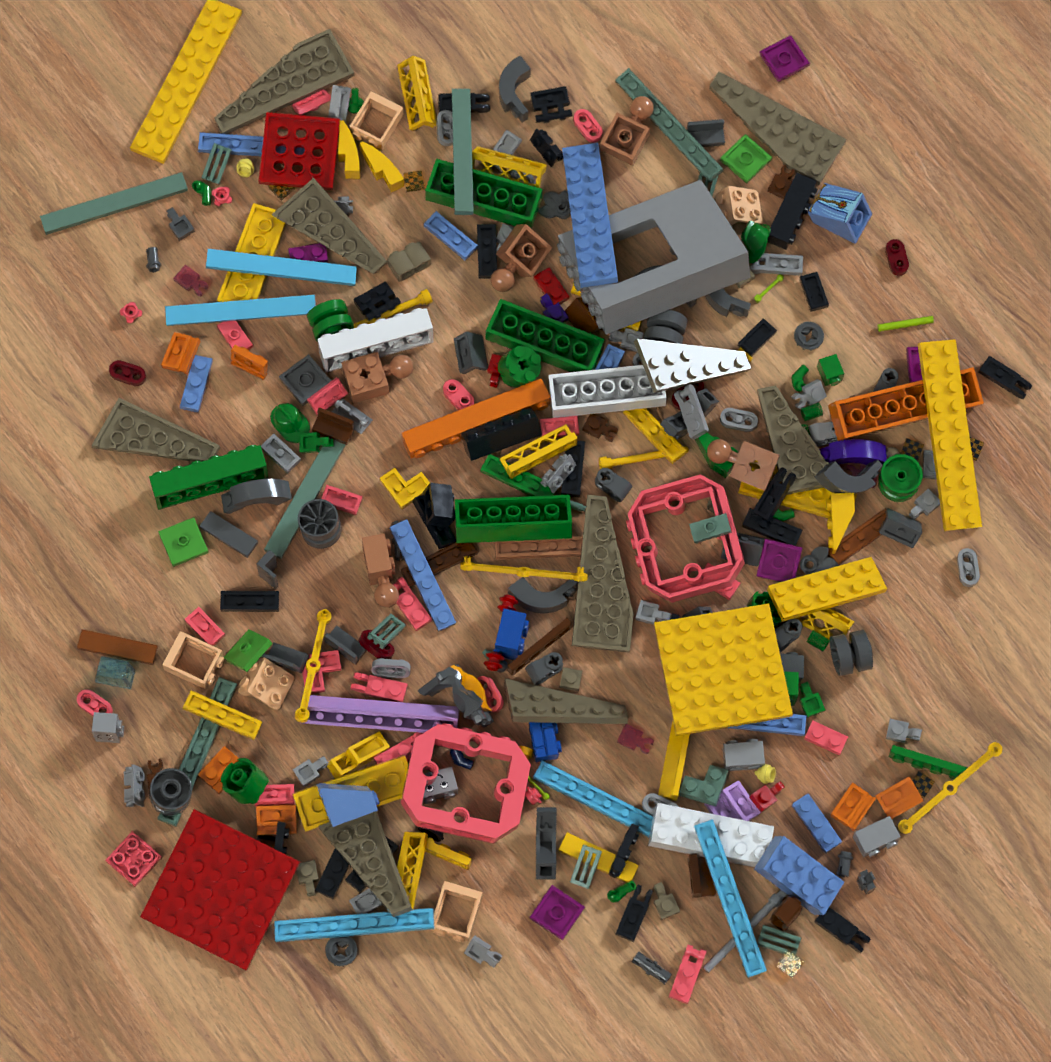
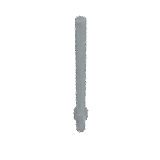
(774, 901)

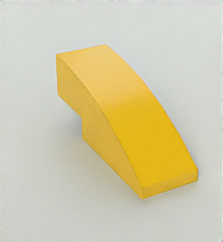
(348, 152)
(382, 167)
(358, 755)

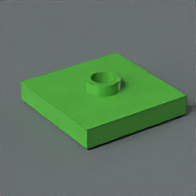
(746, 158)
(183, 542)
(248, 650)

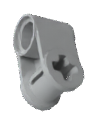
(822, 433)

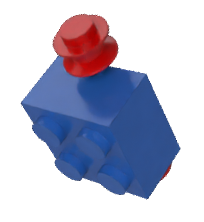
(510, 635)

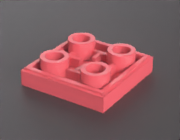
(133, 858)

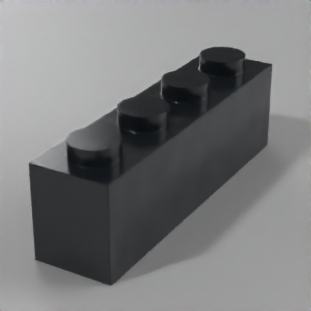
(791, 211)
(501, 433)

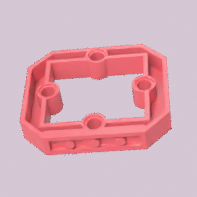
(659, 499)
(489, 746)

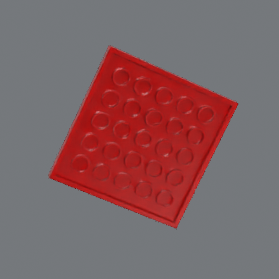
(220, 889)

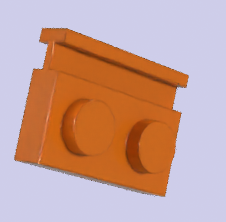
(180, 353)
(249, 362)
(213, 771)
(899, 798)
(853, 806)
(269, 816)

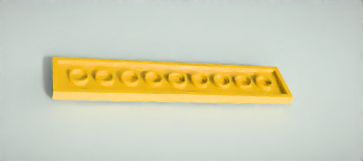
(185, 80)
(949, 435)

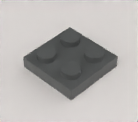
(304, 379)

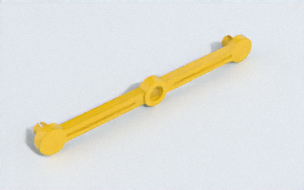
(467, 565)
(302, 714)
(994, 750)

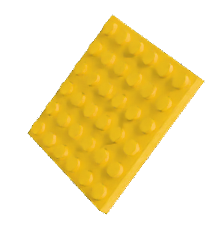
(722, 669)

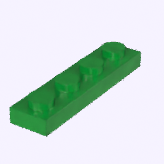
(524, 482)
(922, 761)

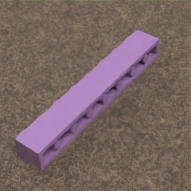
(379, 714)

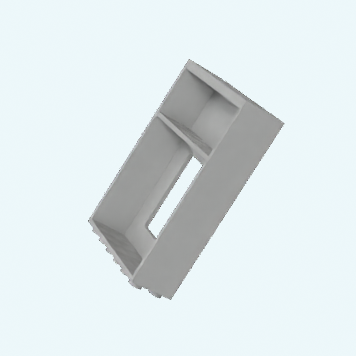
(698, 234)

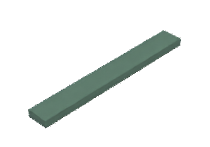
(671, 127)
(462, 152)
(113, 203)
(307, 491)
(202, 741)

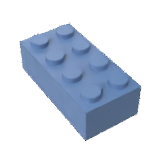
(799, 875)

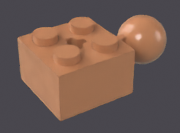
(623, 127)
(522, 253)
(371, 367)
(720, 451)
(380, 568)

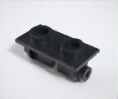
(542, 142)

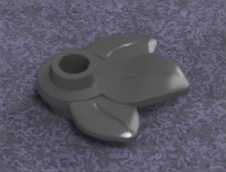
(554, 204)
(819, 559)

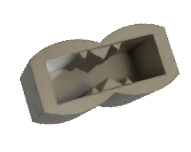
(409, 261)

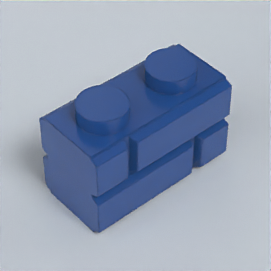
(544, 741)

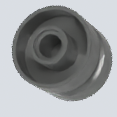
(666, 327)
(319, 523)
(855, 651)
(170, 791)

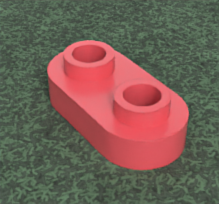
(589, 126)
(457, 395)
(491, 693)
(96, 704)

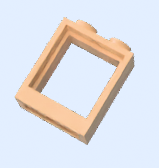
(383, 105)
(176, 651)
(460, 892)

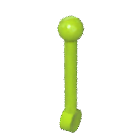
(758, 298)
(545, 796)

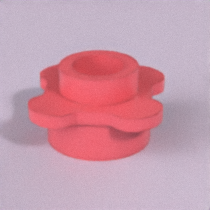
(221, 191)
(130, 307)
(533, 795)

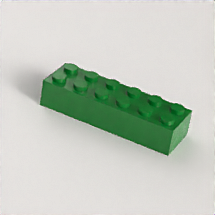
(492, 195)
(552, 340)
(208, 476)
(513, 519)

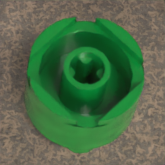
(519, 366)
(244, 781)

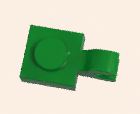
(312, 442)
(811, 702)

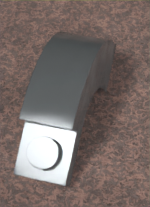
(513, 75)
(723, 303)
(675, 424)
(838, 481)
(255, 492)
(541, 601)
(546, 842)

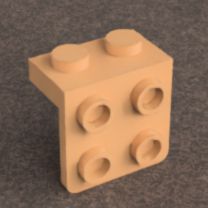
(739, 205)
(266, 683)

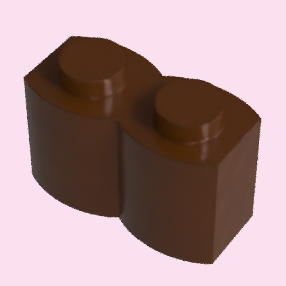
(786, 913)

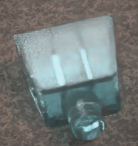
(114, 671)

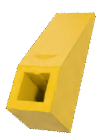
(841, 512)

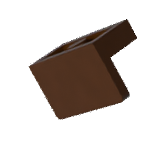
(581, 317)
(333, 426)
(700, 877)

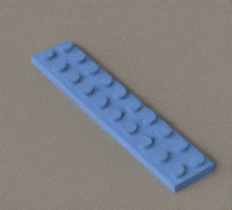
(589, 215)

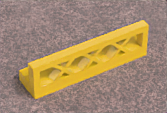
(420, 90)
(508, 161)
(541, 455)
(830, 617)
(673, 765)
(407, 859)

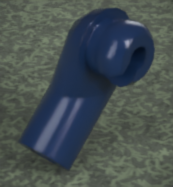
(458, 759)

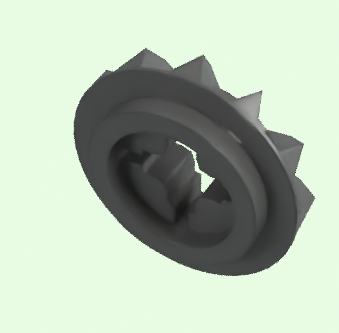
(804, 329)
(340, 960)

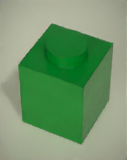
(830, 370)

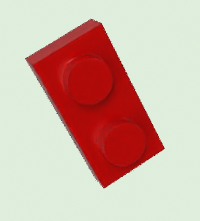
(550, 285)

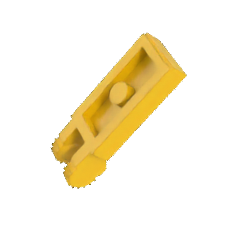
(444, 852)

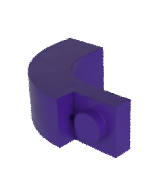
(854, 452)

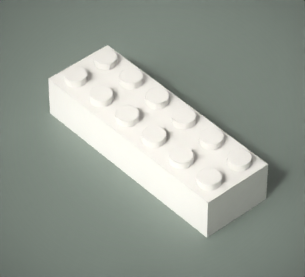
(384, 336)
(602, 391)
(741, 839)

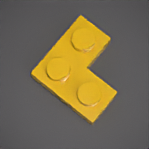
(403, 491)

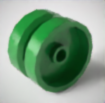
(329, 318)
(900, 478)

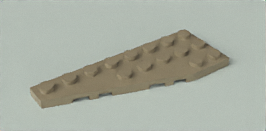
(302, 72)
(789, 135)
(603, 601)

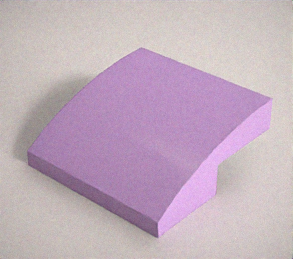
(735, 803)

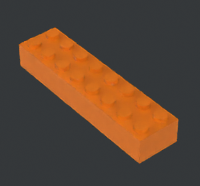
(892, 407)

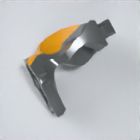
(467, 693)

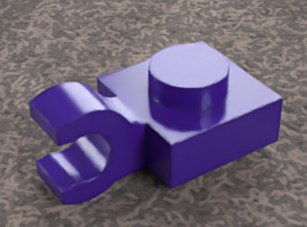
(553, 311)

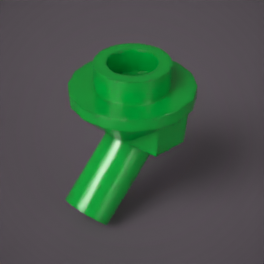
(355, 101)

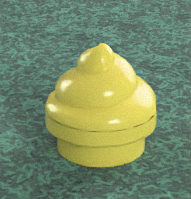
(245, 167)
(766, 774)

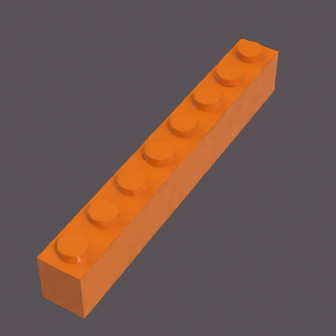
(448, 428)

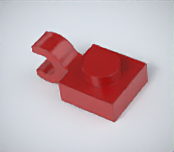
(493, 369)
(765, 797)

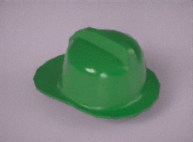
(755, 240)
(289, 422)

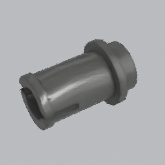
(153, 261)
(844, 864)

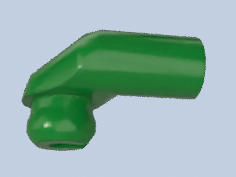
(204, 190)
(797, 378)
(785, 515)
(619, 892)

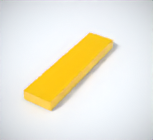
(655, 433)
(222, 715)
(572, 847)

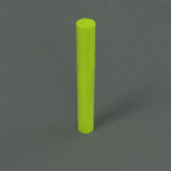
(905, 323)

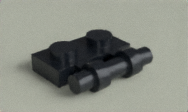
(551, 99)
(372, 301)

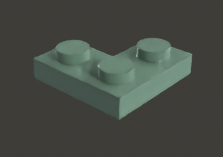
(707, 790)

